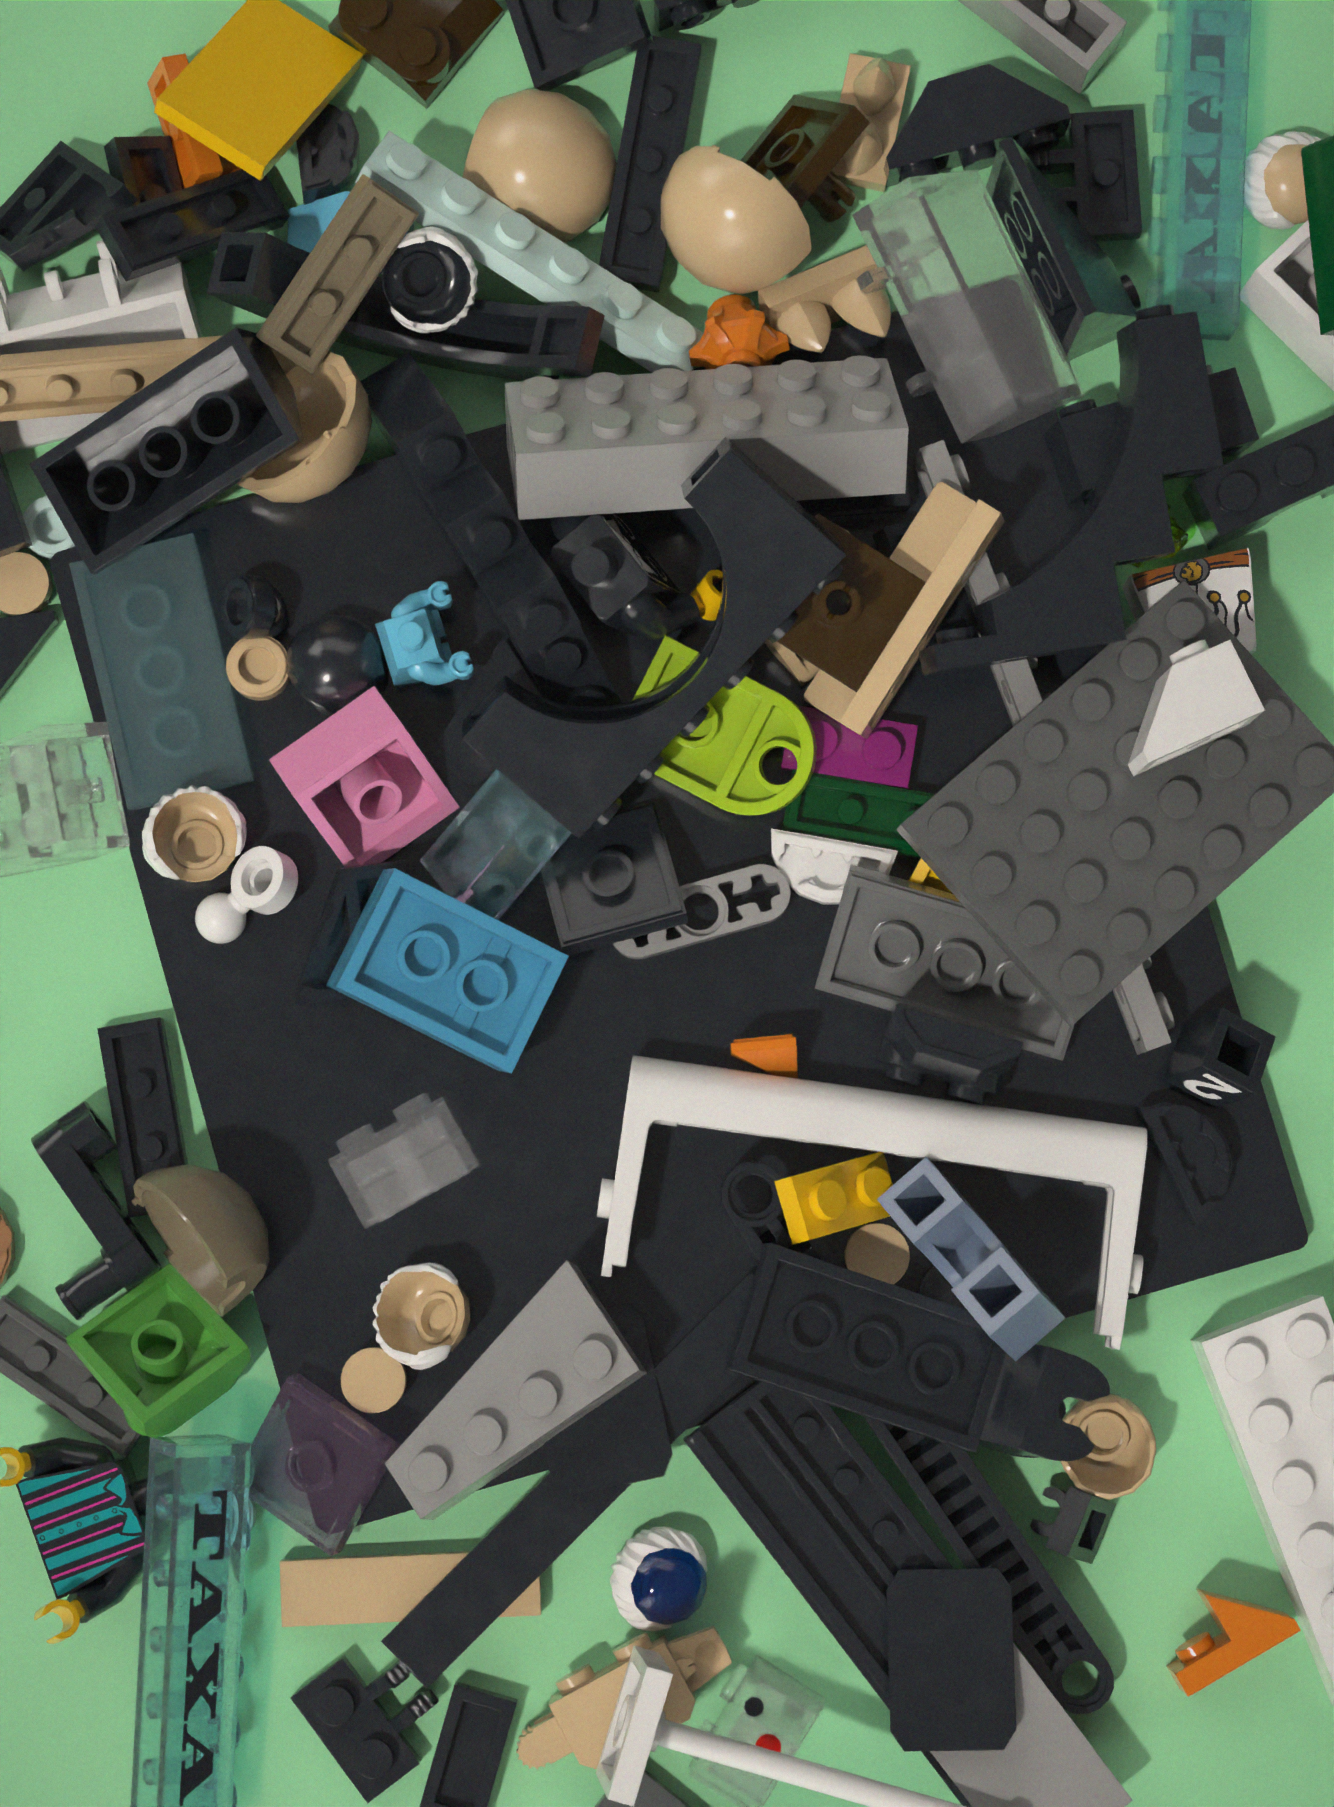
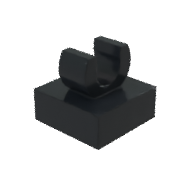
(1078, 1524)

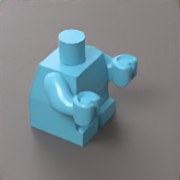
(414, 641)

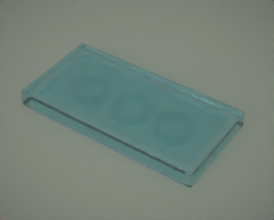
(162, 672)

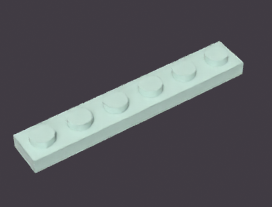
(531, 256)

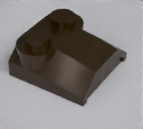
(416, 41)

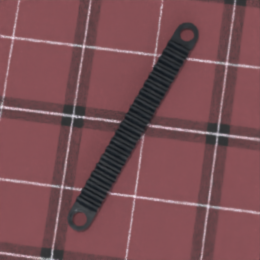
(958, 1499)

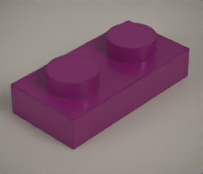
(842, 753)

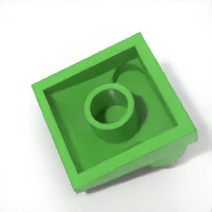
(161, 1353)

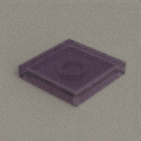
(317, 1463)

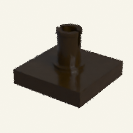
(805, 147)
(855, 615)

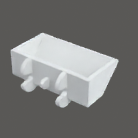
(89, 313)

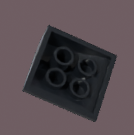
(1060, 256)

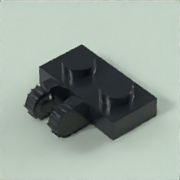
(1102, 173)
(358, 1728)

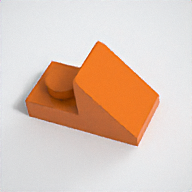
(1245, 1634)

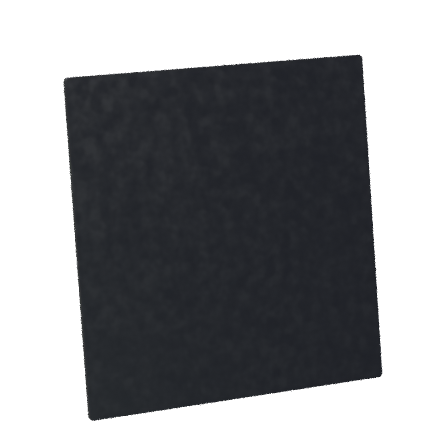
(298, 1078)

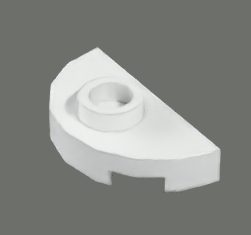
(820, 865)

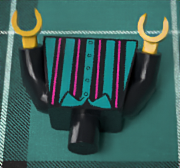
(84, 1521)

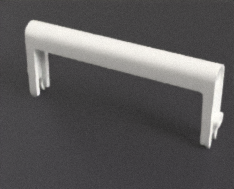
(892, 1124)

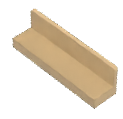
(943, 551)

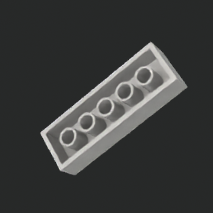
(637, 437)

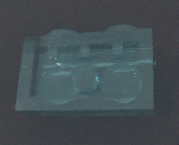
(494, 847)

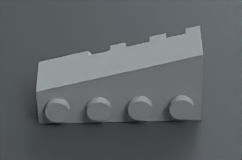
(527, 1387)

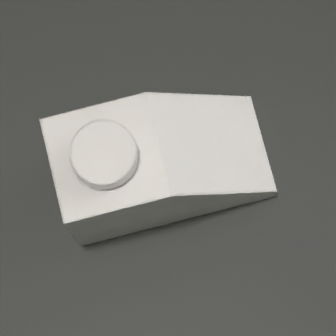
(1194, 704)

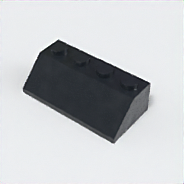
(171, 448)

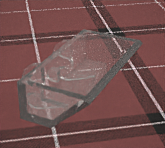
(965, 304)

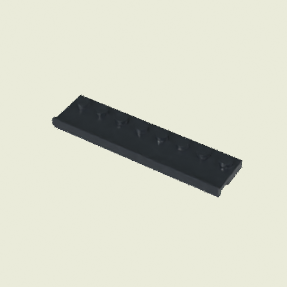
(820, 1516)

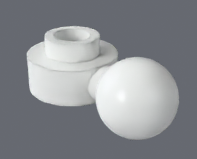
(259, 882)

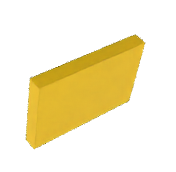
(258, 84)

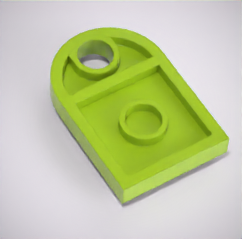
(727, 750)

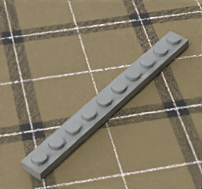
(1144, 1013)

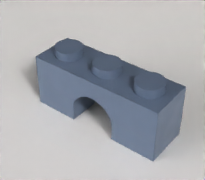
(971, 1259)

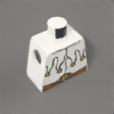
(1219, 580)

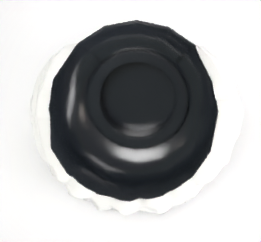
(430, 280)

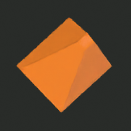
(770, 1054)

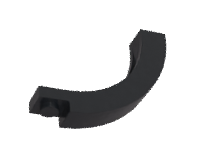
(490, 341)

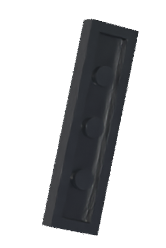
(649, 146)

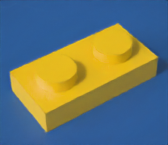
(834, 1197)

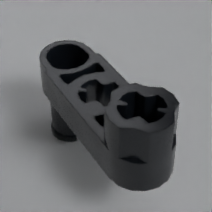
(69, 1152)

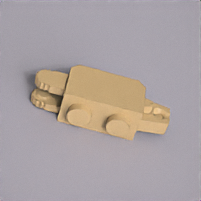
(588, 1699)

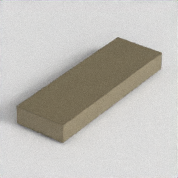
(337, 274)

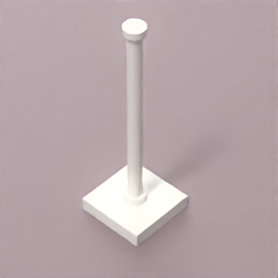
(641, 1726)

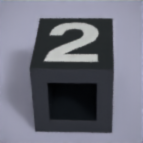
(1219, 1058)

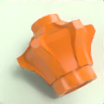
(737, 335)

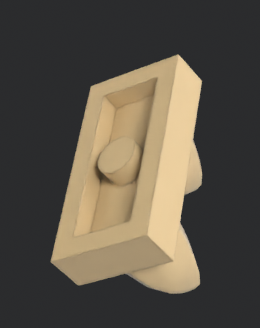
(878, 93)
(822, 295)

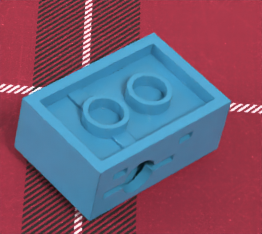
(447, 970)

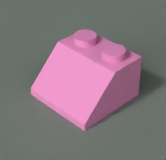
(364, 782)

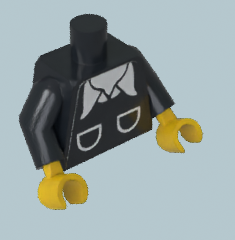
(625, 580)

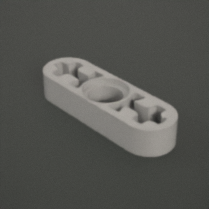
(749, 912)

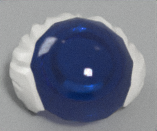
(659, 1578)

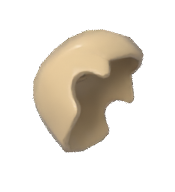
(1121, 1450)

